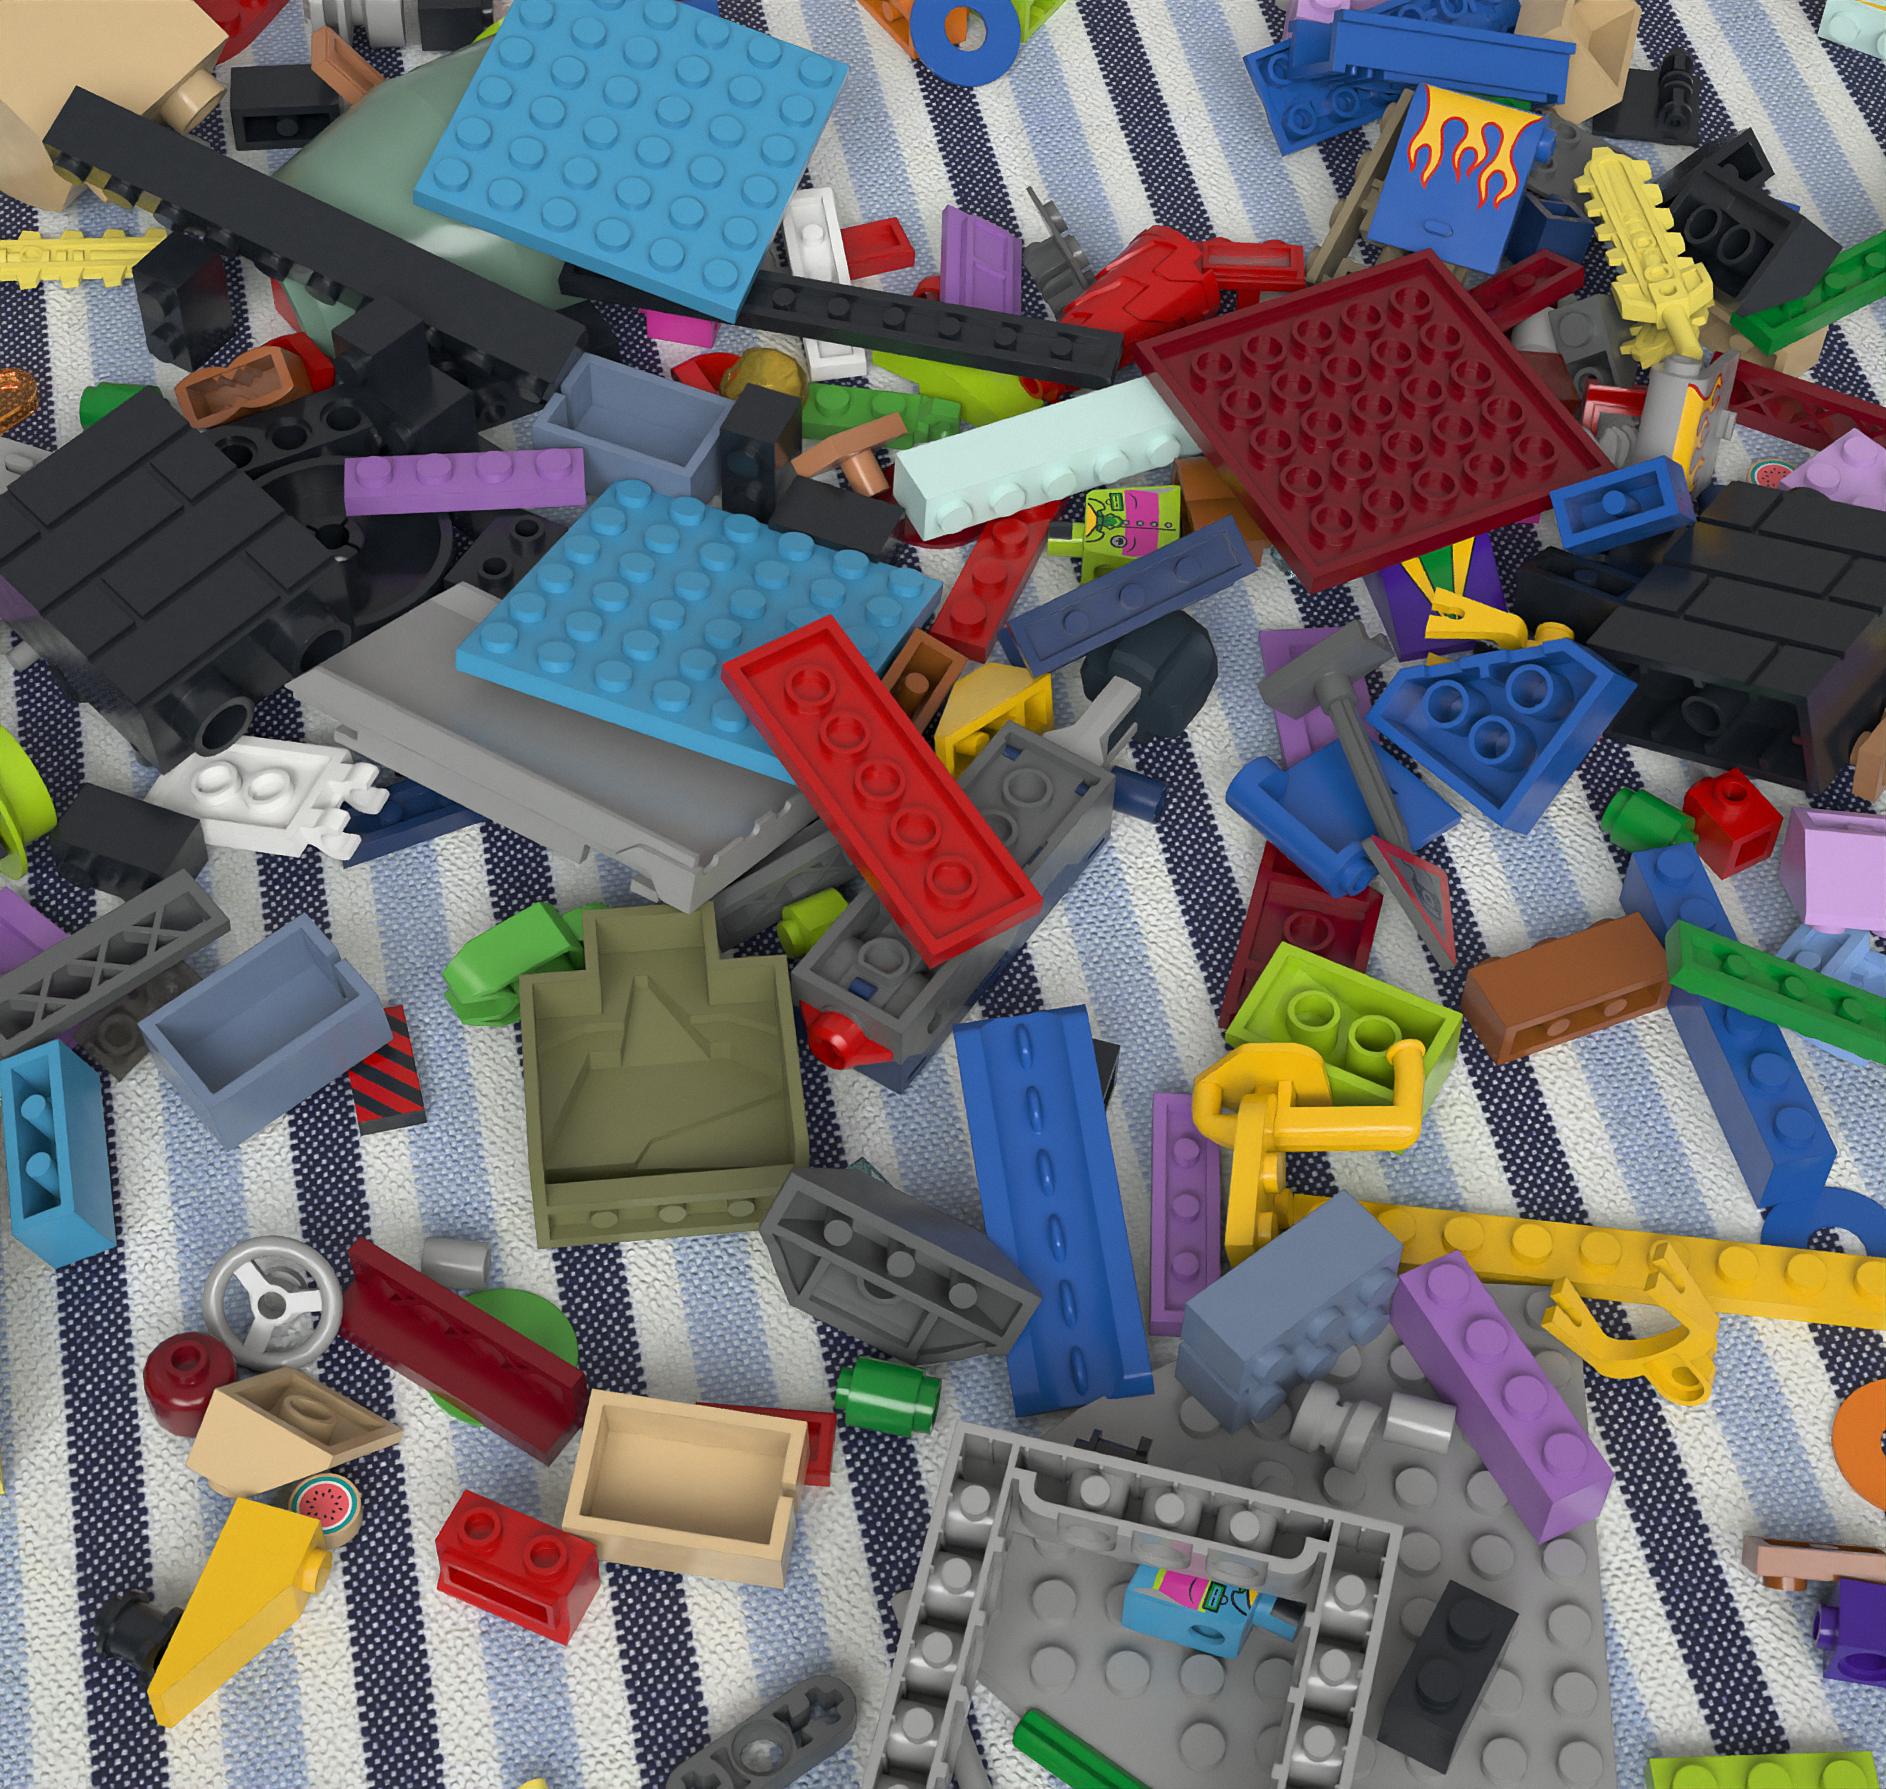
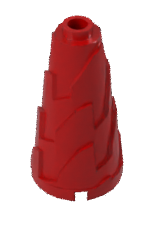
(1142, 295)

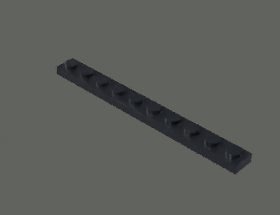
(895, 326)

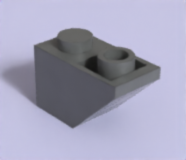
(1590, 341)

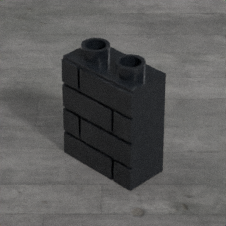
(165, 581)
(1758, 638)

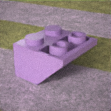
(1836, 869)

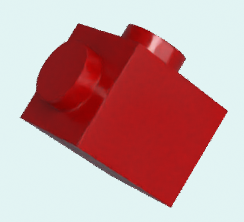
(1732, 822)

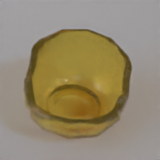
(767, 369)

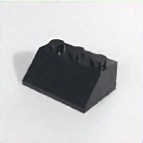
(1748, 241)

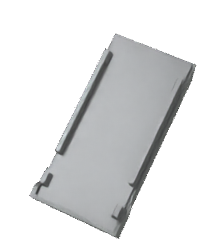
(546, 767)

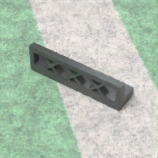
(791, 872)
(104, 952)

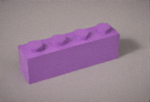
(1500, 1396)

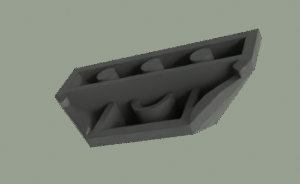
(893, 1269)

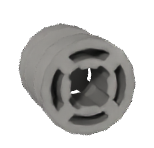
(1342, 1429)

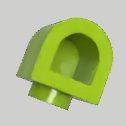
(808, 920)

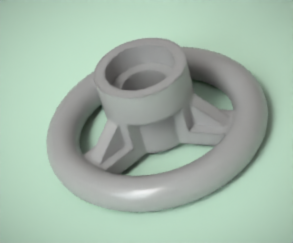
(287, 1283)

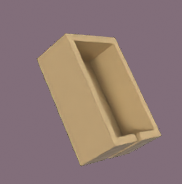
(1603, 53)
(688, 1487)

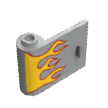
(1688, 415)

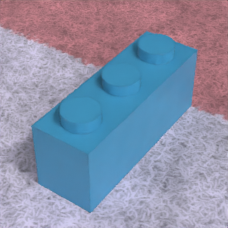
(56, 1154)

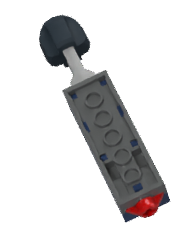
(864, 988)

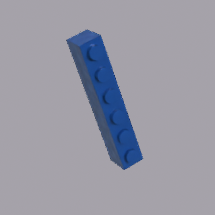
(1737, 1056)

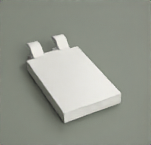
(273, 796)

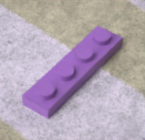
(464, 481)
(1182, 1212)

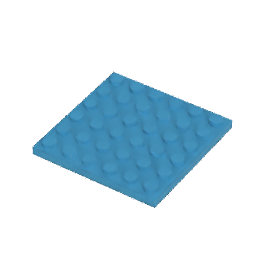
(635, 143)
(663, 592)

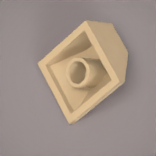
(280, 1431)

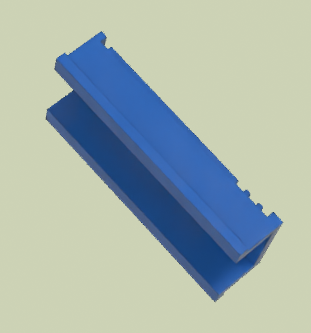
(1401, 52)

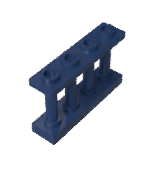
(1127, 598)

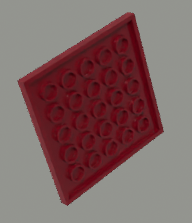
(1370, 418)

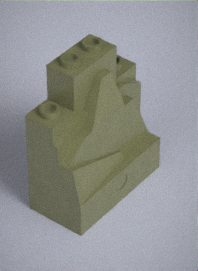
(659, 1083)

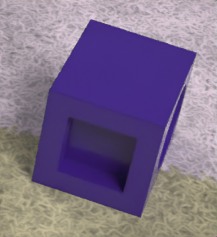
(1853, 1633)

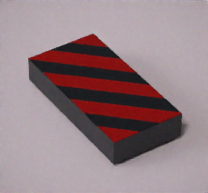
(387, 1083)

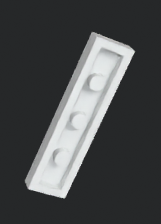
(817, 252)

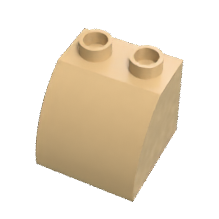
(131, 52)

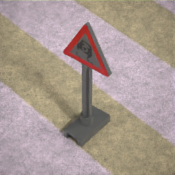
(1326, 679)

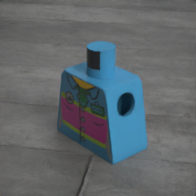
(1204, 1612)

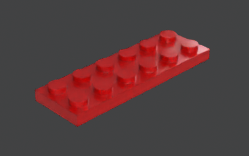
(881, 790)

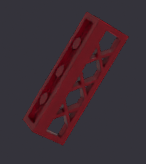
(1528, 288)
(1800, 409)
(462, 1354)

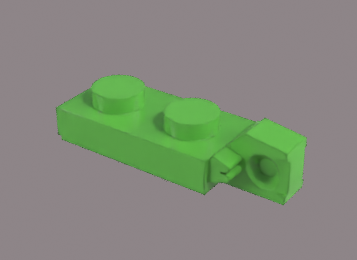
(840, 408)

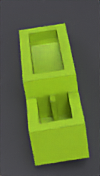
(982, 393)

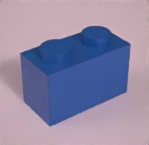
(1623, 506)

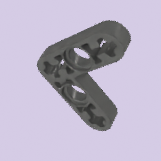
(720, 1762)

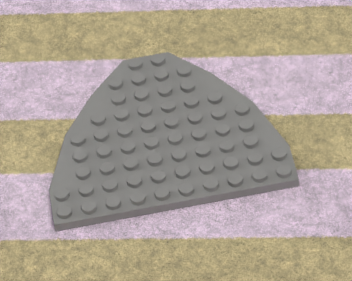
(1217, 1721)

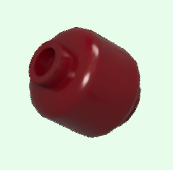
(183, 1377)

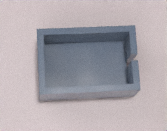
(636, 429)
(266, 1031)
(1288, 1312)

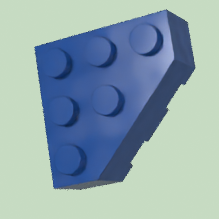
(1504, 722)

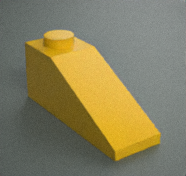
(982, 706)
(242, 1603)

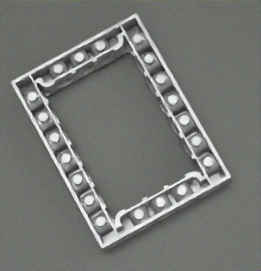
(1152, 1517)

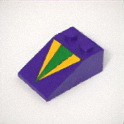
(1406, 594)

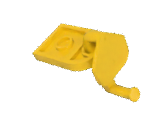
(1289, 1107)

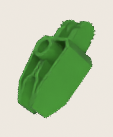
(486, 969)

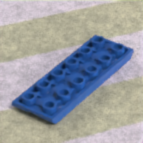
(1313, 112)
(1054, 1206)

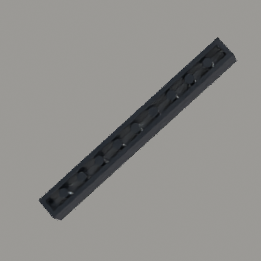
(311, 243)

